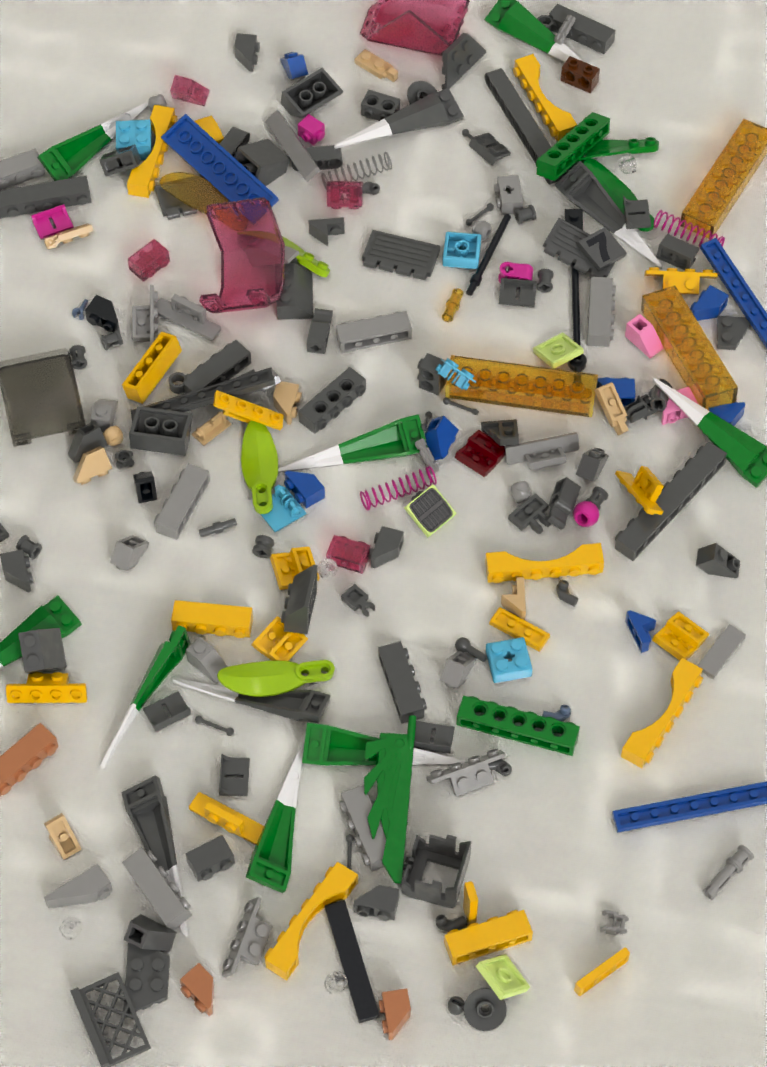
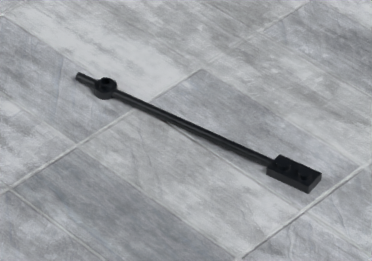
(575, 217)

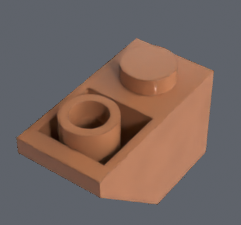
(200, 987)
(396, 1010)

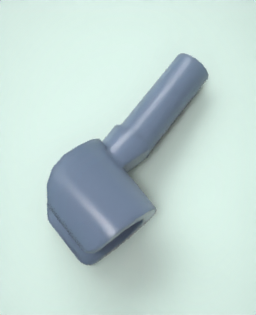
(75, 311)

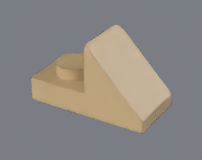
(516, 602)
(62, 836)

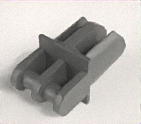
(639, 409)

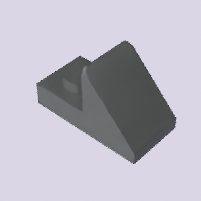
(323, 227)

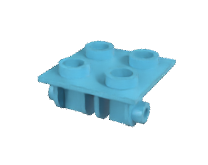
(462, 381)
(284, 509)

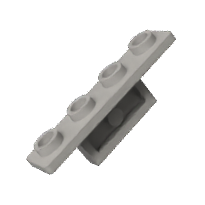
(188, 315)
(143, 319)
(543, 452)
(468, 775)
(250, 939)

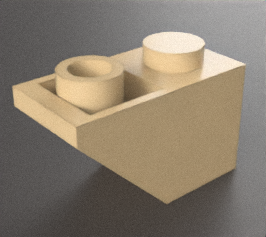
(285, 400)
(91, 464)

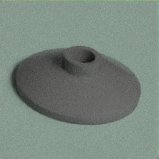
(419, 90)
(487, 1019)

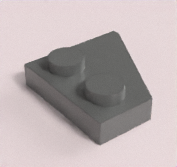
(730, 331)
(502, 432)

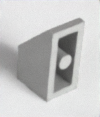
(104, 413)
(128, 552)
(205, 659)
(457, 669)

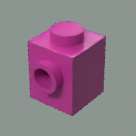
(311, 129)

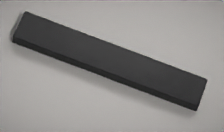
(352, 961)

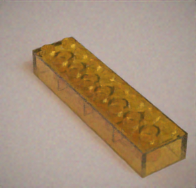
(726, 178)
(689, 348)
(525, 386)

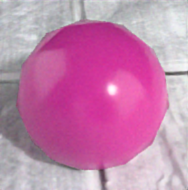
(586, 513)

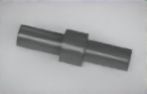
(217, 527)

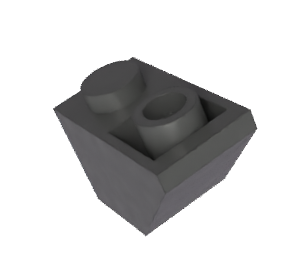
(245, 50)
(86, 439)
(592, 464)
(387, 546)
(717, 561)
(15, 569)
(378, 902)
(149, 934)

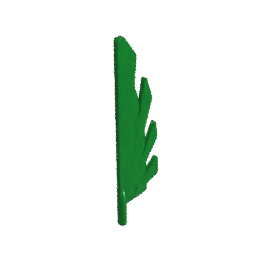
(393, 790)

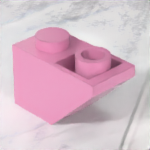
(643, 336)
(672, 411)

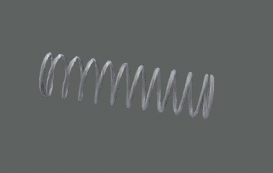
(356, 170)

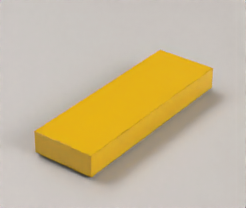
(518, 628)
(470, 902)
(602, 971)

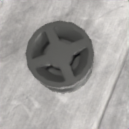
(263, 546)

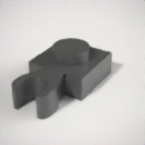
(357, 598)

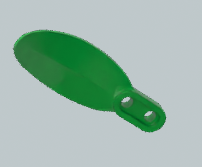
(615, 147)
(613, 186)

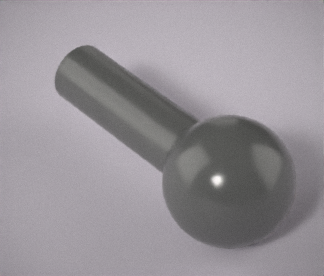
(464, 645)

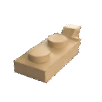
(376, 65)
(68, 235)
(612, 407)

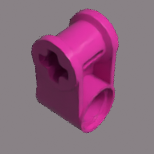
(515, 271)

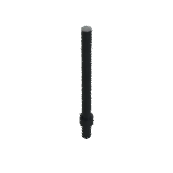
(477, 277)

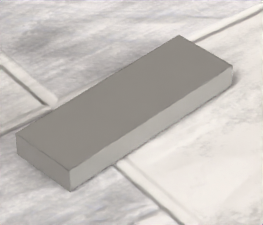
(721, 651)

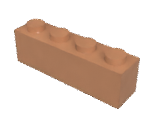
(25, 756)

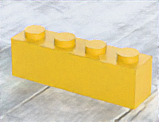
(151, 367)
(212, 618)
(488, 936)

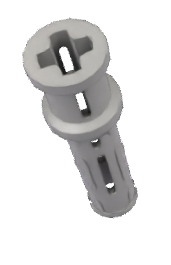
(733, 865)

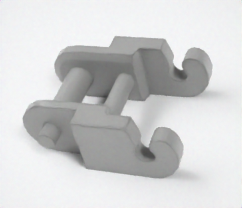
(613, 930)

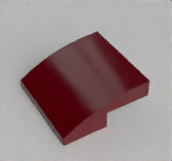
(481, 453)

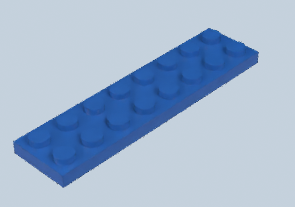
(214, 162)

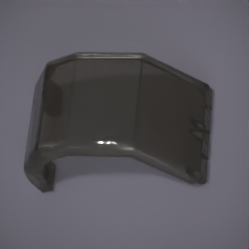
(40, 396)

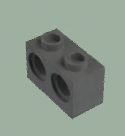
(379, 105)
(120, 160)
(428, 376)

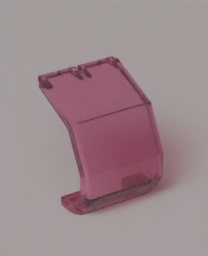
(249, 256)

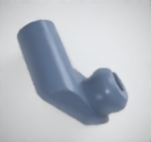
(560, 715)

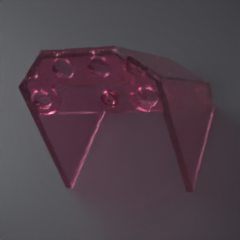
(415, 24)

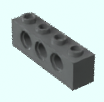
(335, 391)

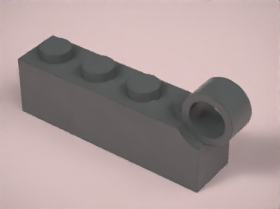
(584, 30)
(217, 369)

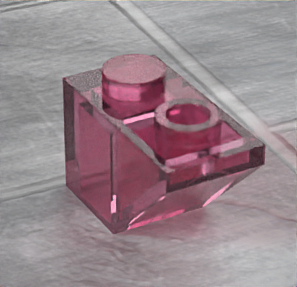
(189, 91)

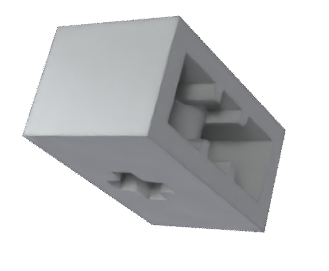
(508, 193)

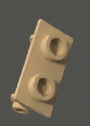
(211, 428)

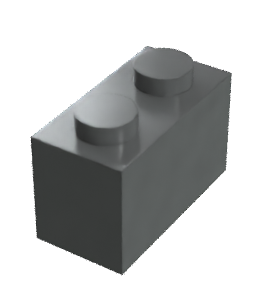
(210, 858)

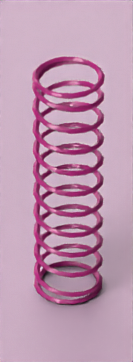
(686, 225)
(395, 487)

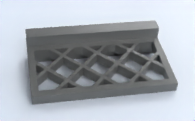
(93, 1029)

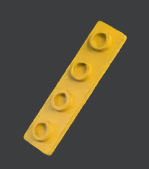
(686, 282)
(247, 411)
(644, 488)
(47, 689)
(226, 817)

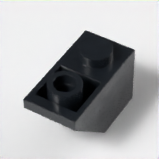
(102, 313)

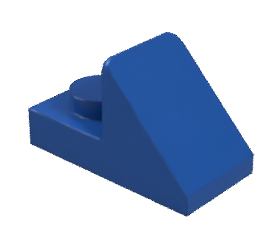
(639, 627)

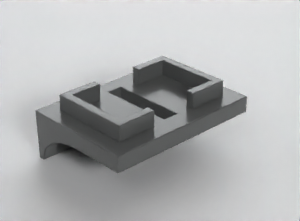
(490, 154)
(640, 209)
(526, 295)
(158, 716)
(442, 739)
(234, 767)

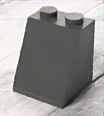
(263, 160)
(42, 650)

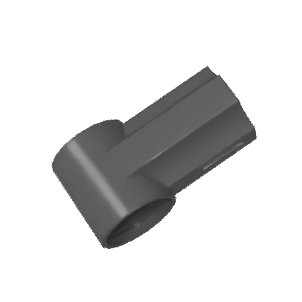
(658, 397)

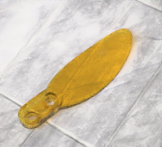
(192, 190)

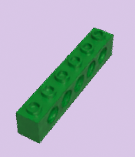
(573, 146)
(525, 733)

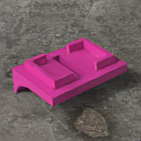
(60, 218)

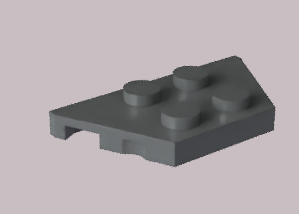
(460, 58)
(146, 977)

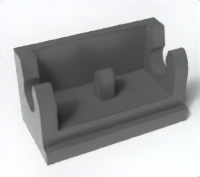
(677, 252)

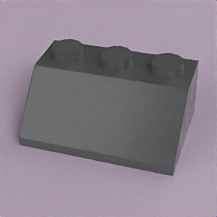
(310, 93)
(297, 294)
(160, 430)
(301, 601)

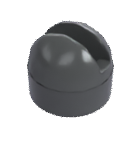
(454, 1008)

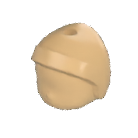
(113, 435)

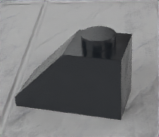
(145, 486)

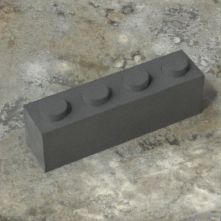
(401, 681)

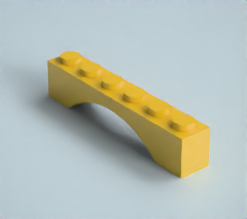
(557, 120)
(143, 177)
(506, 567)
(642, 743)
(335, 887)

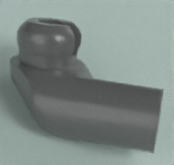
(371, 188)
(563, 593)
(501, 767)
(447, 925)

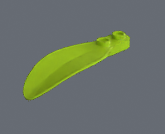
(308, 261)
(259, 465)
(273, 677)

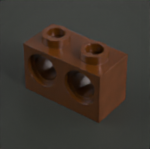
(580, 74)

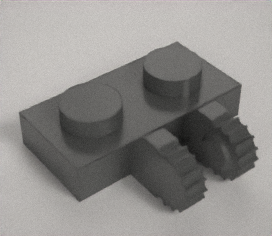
(528, 513)

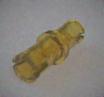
(452, 305)

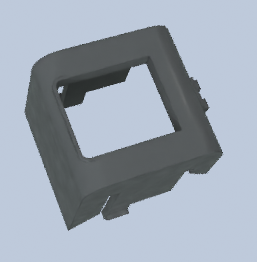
(441, 852)

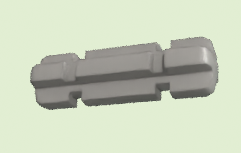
(564, 29)
(426, 455)

